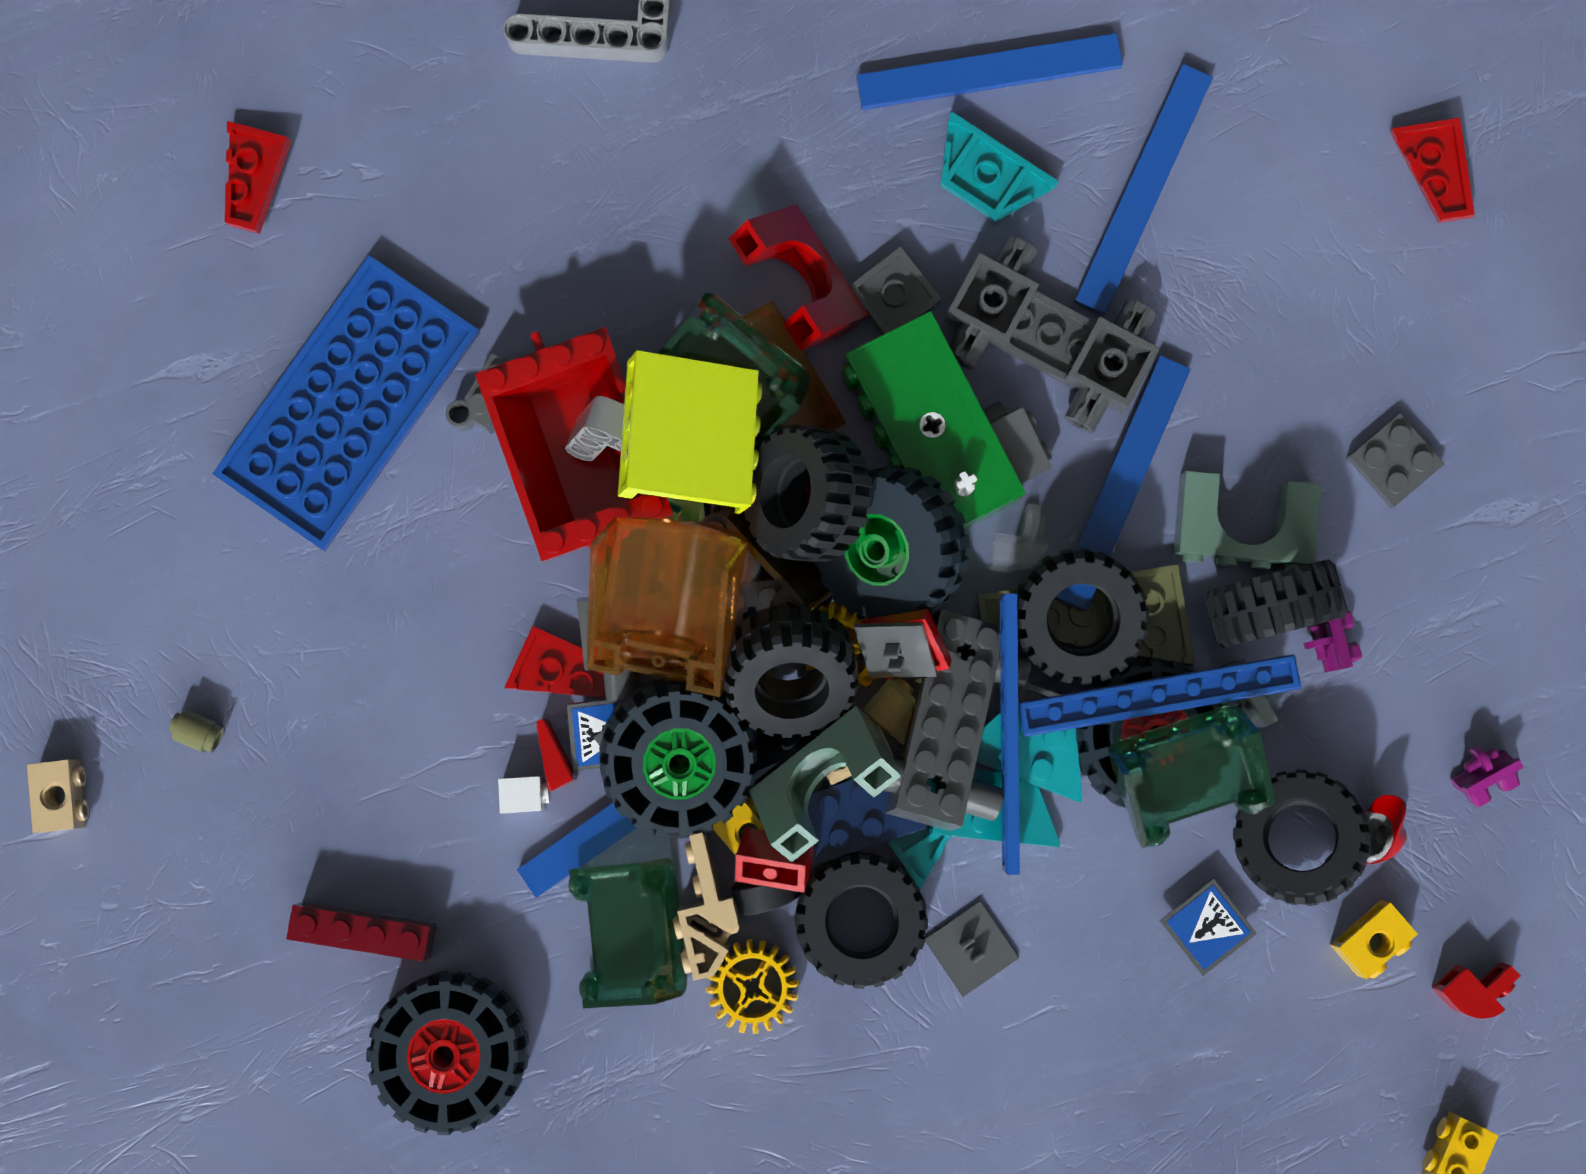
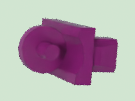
(1332, 644)
(1484, 771)

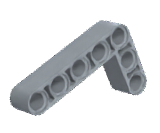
(603, 30)
(596, 428)

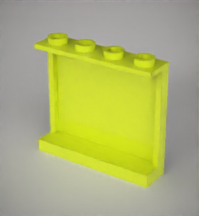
(689, 430)

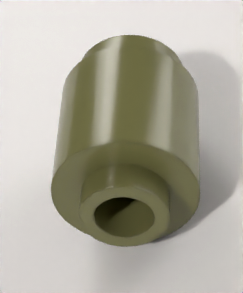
(196, 731)

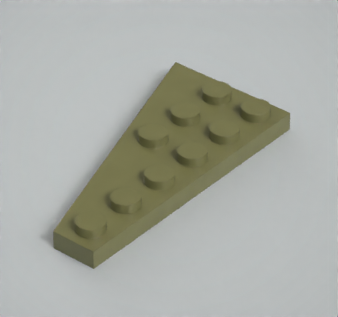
(1167, 628)

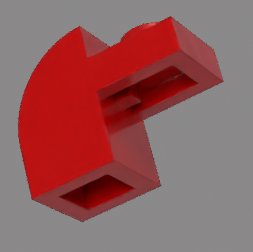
(1475, 997)

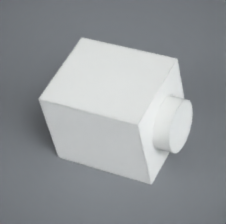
(523, 794)

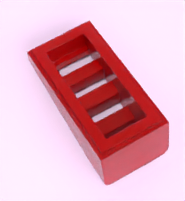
(555, 761)

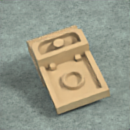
(703, 948)

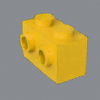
(1460, 1147)

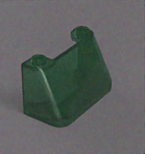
(722, 336)
(1190, 771)
(631, 933)

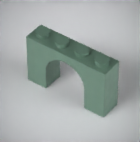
(1201, 535)
(785, 793)

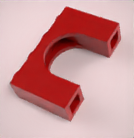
(791, 239)

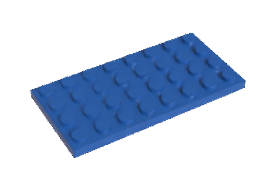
(346, 403)

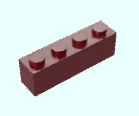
(361, 931)

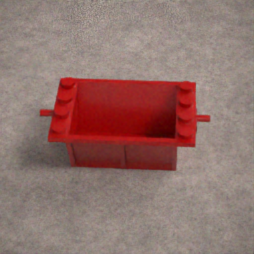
(533, 414)

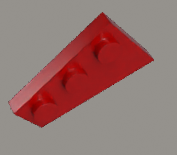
(1439, 166)
(254, 171)
(554, 667)

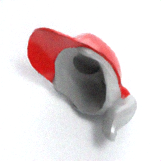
(1386, 828)

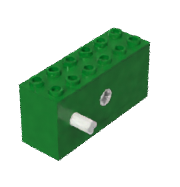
(916, 383)

